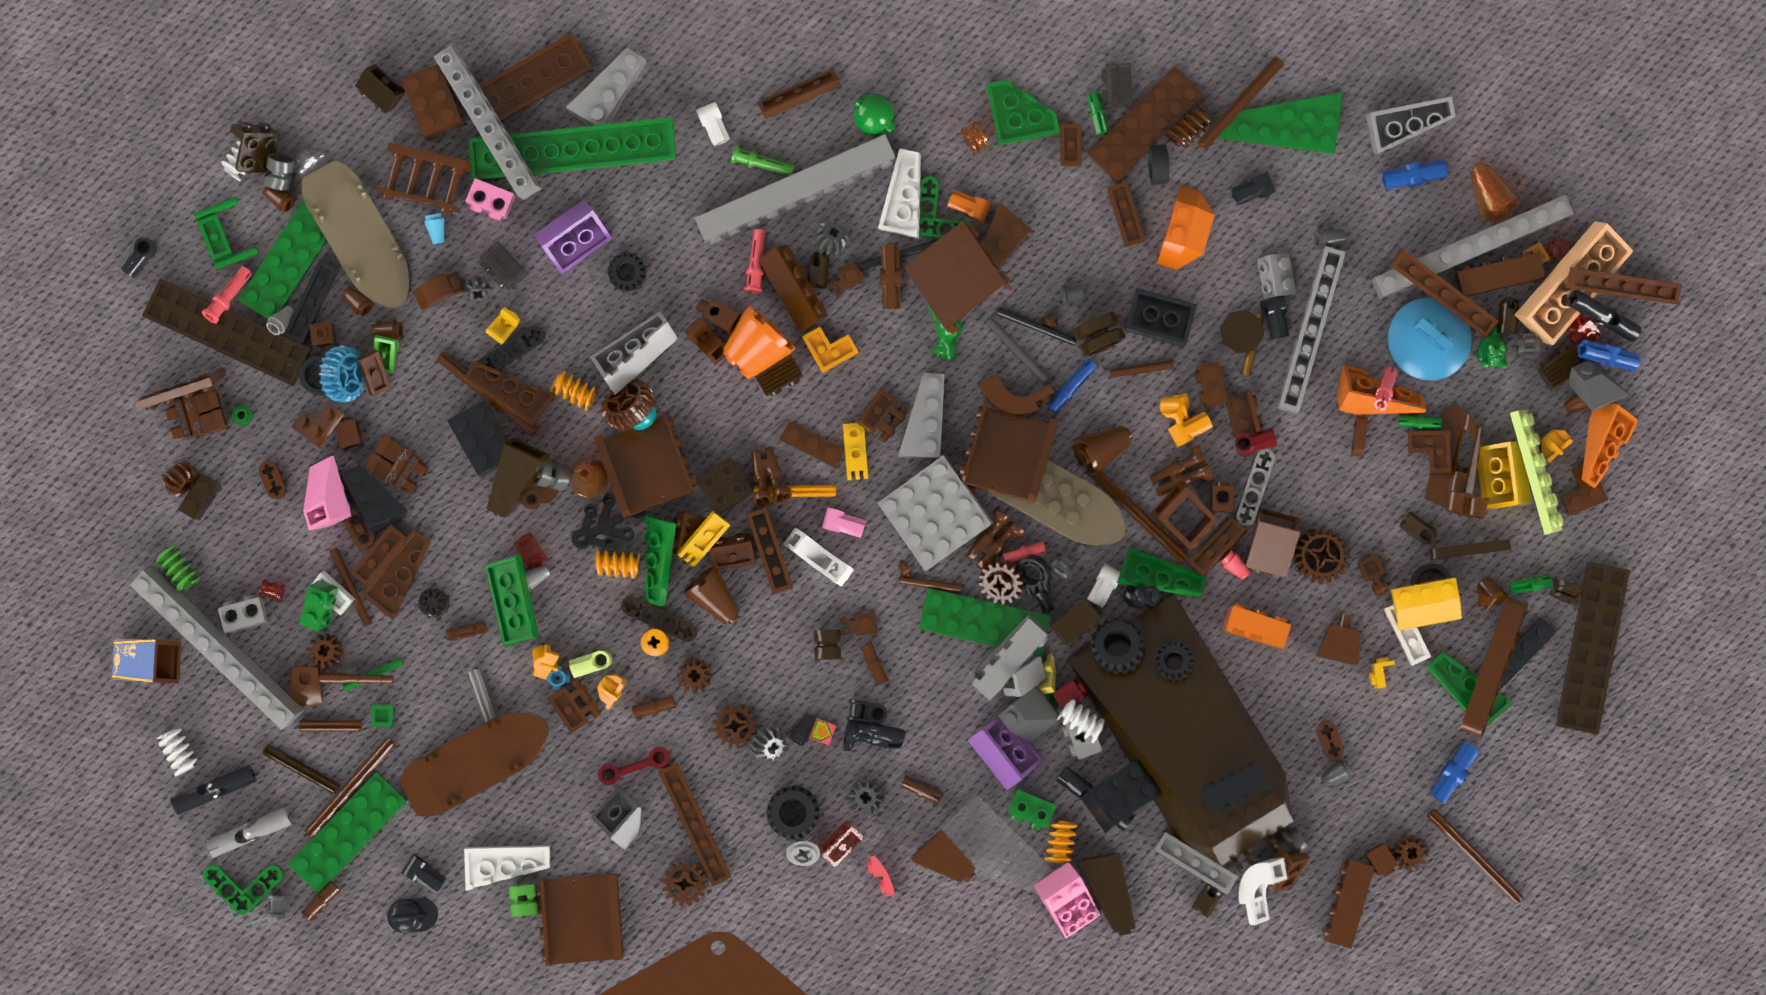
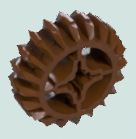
(628, 405)
(1317, 564)

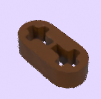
(1359, 436)
(267, 481)
(1335, 739)

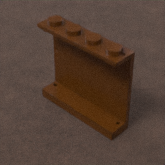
(956, 274)
(1008, 453)
(646, 466)
(580, 919)

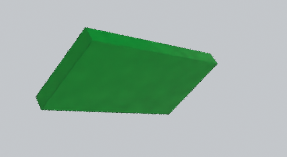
(512, 600)

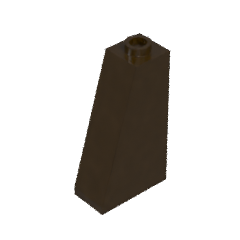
(515, 475)
(1109, 887)

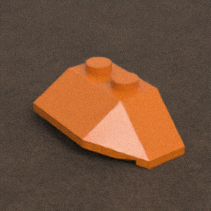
(1186, 230)

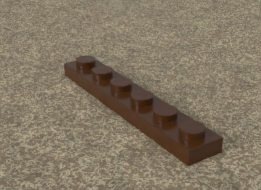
(1623, 285)
(1443, 292)
(694, 824)

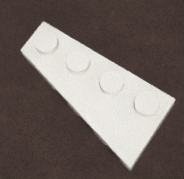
(902, 202)
(499, 863)

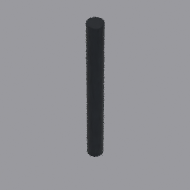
(903, 253)
(1037, 326)

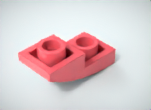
(878, 869)

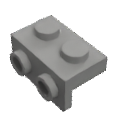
(1276, 275)

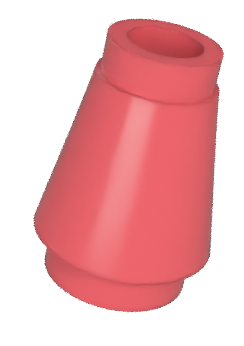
(1235, 565)

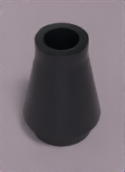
(802, 730)

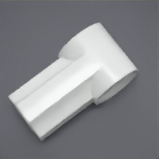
(711, 120)
(1105, 584)

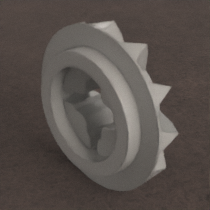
(800, 858)

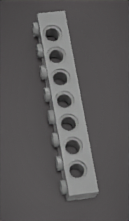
(487, 122)
(1310, 330)

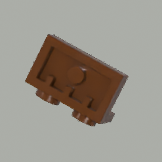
(1243, 414)
(685, 527)
(732, 552)
(1294, 865)

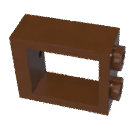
(1168, 506)

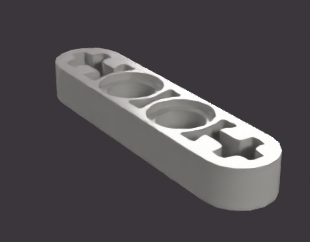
(1251, 486)

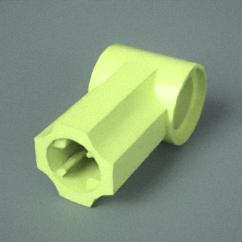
(588, 663)

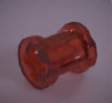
(272, 590)

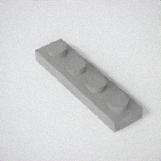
(1196, 863)

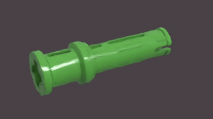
(752, 159)

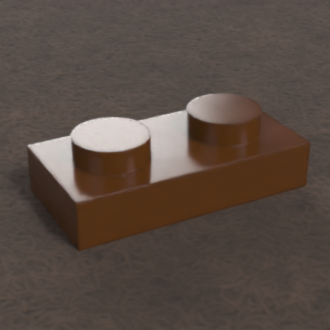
(1070, 144)
(373, 373)

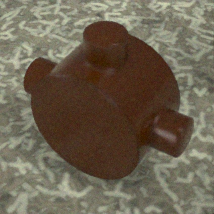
(1050, 322)
(904, 568)

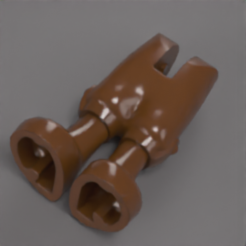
(768, 469)
(1175, 474)
(992, 546)

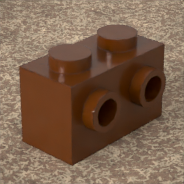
(1211, 384)

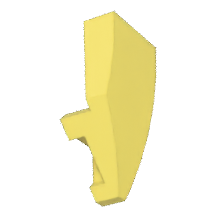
(1048, 685)

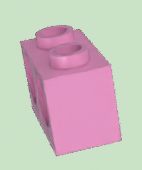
(492, 194)

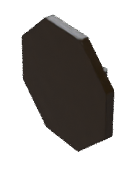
(1241, 331)

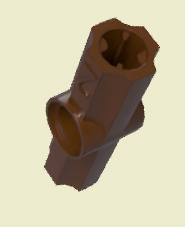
(890, 277)

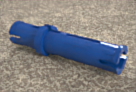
(1065, 393)

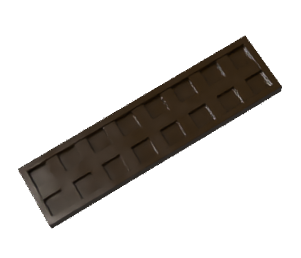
(230, 335)
(1592, 648)

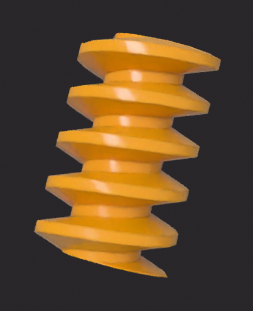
(574, 389)
(617, 564)
(649, 637)
(1061, 841)

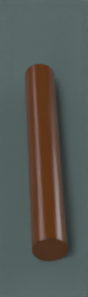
(1141, 369)
(930, 584)

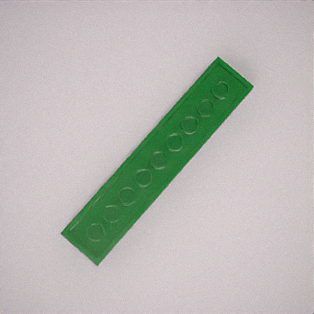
(582, 148)

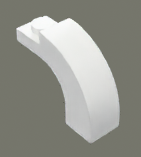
(818, 557)
(1254, 884)

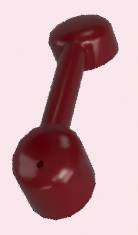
(657, 758)

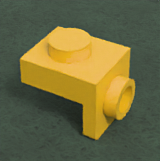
(503, 325)
(1377, 675)

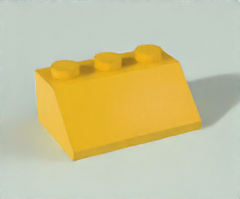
(1503, 476)
(1426, 603)

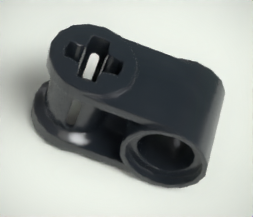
(865, 711)

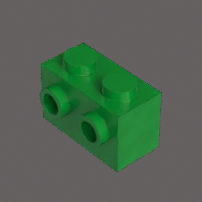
(318, 605)
(1031, 809)

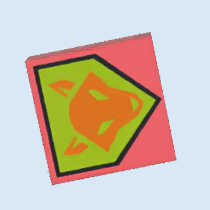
(822, 731)

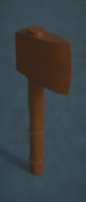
(308, 680)

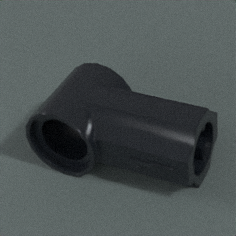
(1258, 187)
(136, 258)
(1274, 312)
(419, 871)

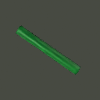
(378, 671)

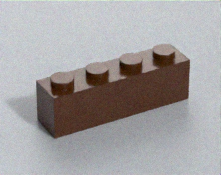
(1500, 275)
(793, 287)
(770, 551)
(1349, 903)

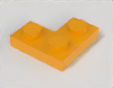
(828, 354)

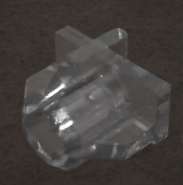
(308, 162)

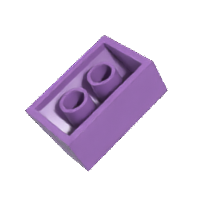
(573, 236)
(1005, 752)

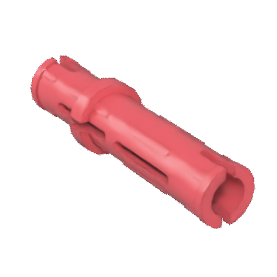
(1384, 392)

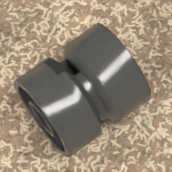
(278, 174)
(554, 475)
(1297, 843)

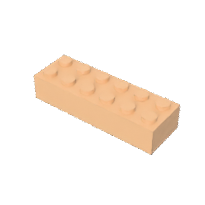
(1547, 308)

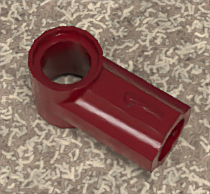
(1258, 441)

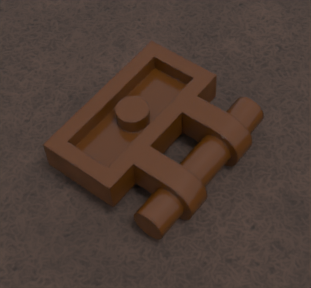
(877, 411)
(568, 709)

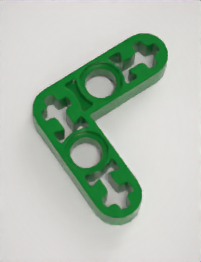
(930, 217)
(247, 893)

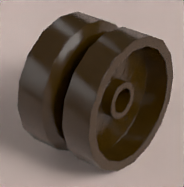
(1098, 332)

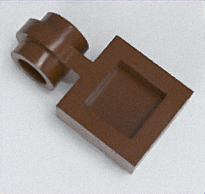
(1371, 569)

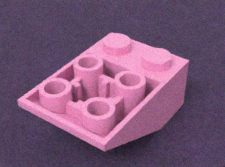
(325, 496)
(1067, 899)

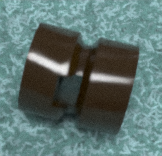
(827, 644)

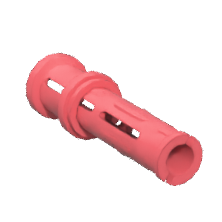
(755, 270)
(222, 301)

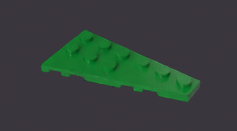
(1294, 125)

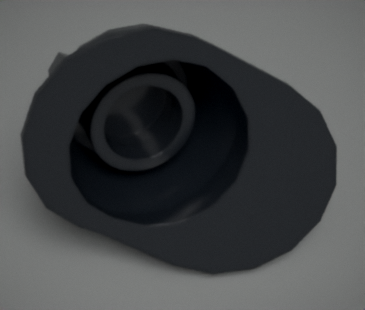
(412, 915)

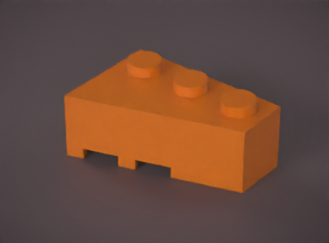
(1256, 626)

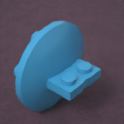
(1428, 340)

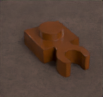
(849, 278)
(863, 624)

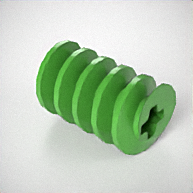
(177, 569)

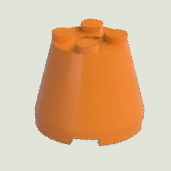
(756, 344)

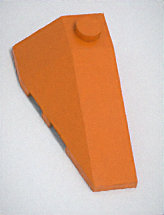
(1358, 393)
(1606, 433)

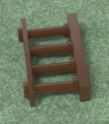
(438, 163)

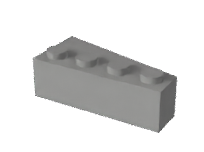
(608, 90)
(1401, 123)
(633, 351)
(924, 427)
(1009, 656)

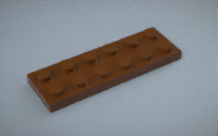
(536, 77)
(1145, 124)

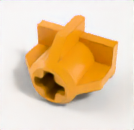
(1175, 407)
(1554, 443)
(544, 661)
(610, 689)

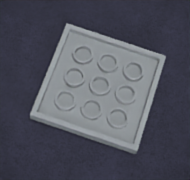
(935, 513)

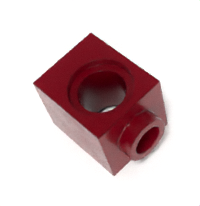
(1072, 690)

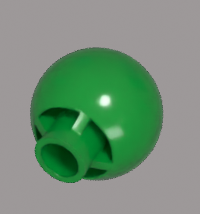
(874, 114)

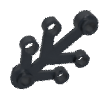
(604, 526)

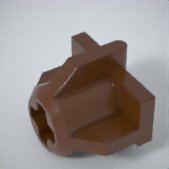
(1490, 593)

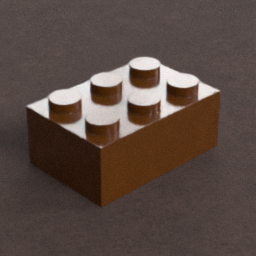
(432, 102)

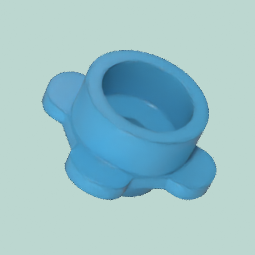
(564, 678)

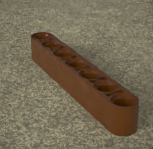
(1494, 666)

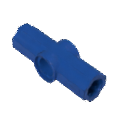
(1414, 174)
(1608, 355)
(1454, 772)

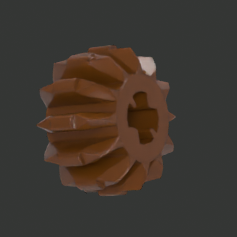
(180, 478)
(332, 653)
(699, 670)
(1418, 851)

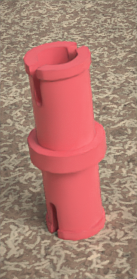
(1016, 555)

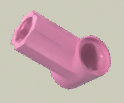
(840, 522)

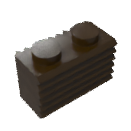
(379, 88)
(1558, 370)
(779, 375)
(199, 497)

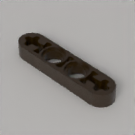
(1470, 549)
(658, 621)

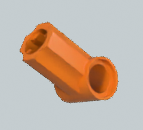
(974, 208)

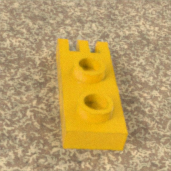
(855, 450)
(703, 538)

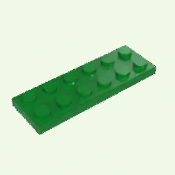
(285, 264)
(974, 618)
(347, 832)

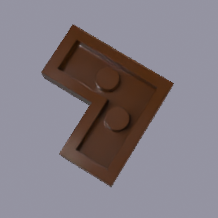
(318, 428)
(1436, 444)
(1584, 497)

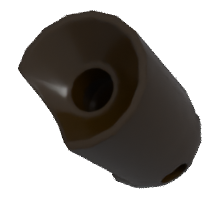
(818, 274)
(1507, 320)
(1415, 525)
(1206, 901)

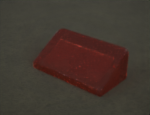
(840, 843)

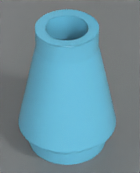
(435, 227)

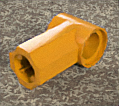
(1188, 429)

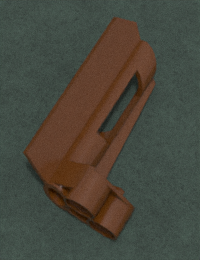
(1456, 489)

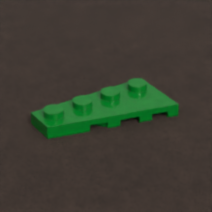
(658, 560)
(1147, 570)
(1461, 684)

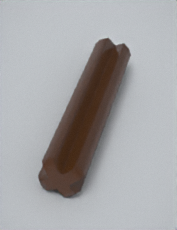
(330, 726)

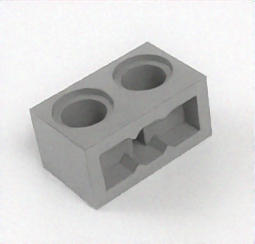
(244, 619)

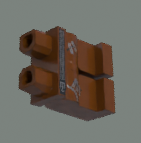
(191, 416)
(401, 470)

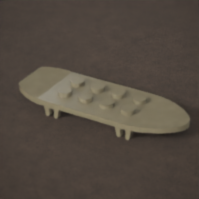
(357, 234)
(1072, 508)

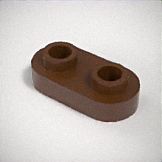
(358, 530)

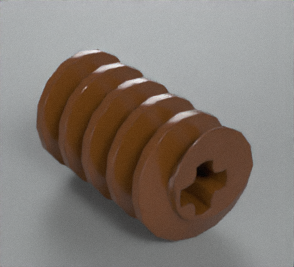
(1189, 127)

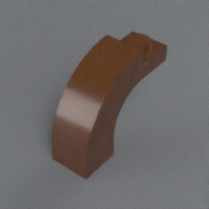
(1002, 400)

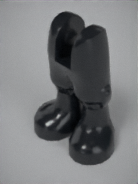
(1140, 596)
(874, 734)

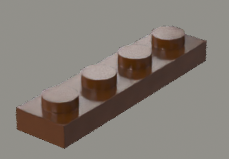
(799, 93)

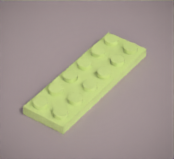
(1534, 463)

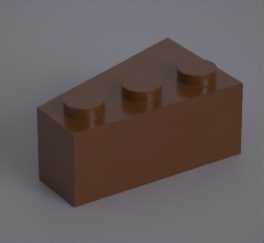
(1005, 234)

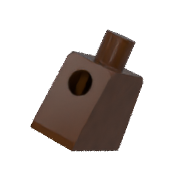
(726, 318)
(1341, 642)

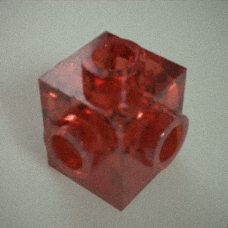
(1583, 328)

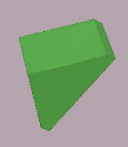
(388, 351)

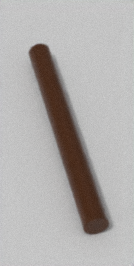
(350, 587)

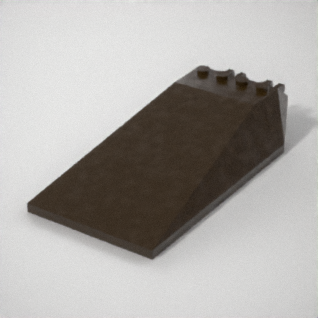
(1188, 737)

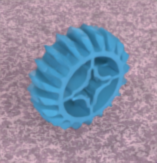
(341, 374)

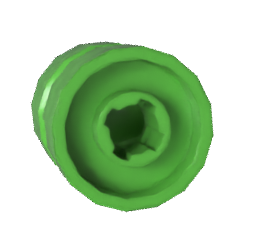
(523, 908)

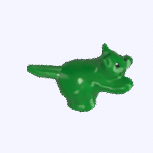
(947, 346)
(1492, 350)

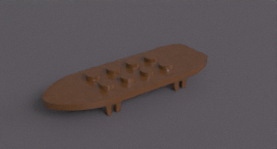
(473, 762)

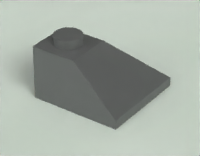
(1595, 385)
(1030, 715)
(619, 818)

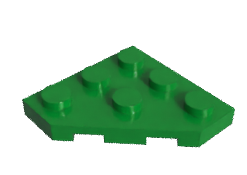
(1019, 115)

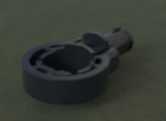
(1037, 587)

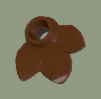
(542, 495)

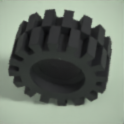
(620, 260)
(1177, 648)

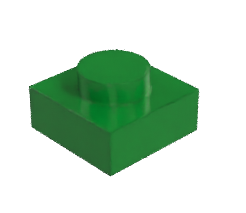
(382, 715)

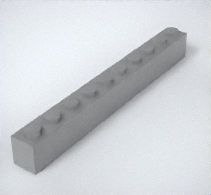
(795, 189)
(1480, 243)
(217, 647)

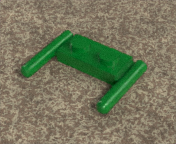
(216, 238)

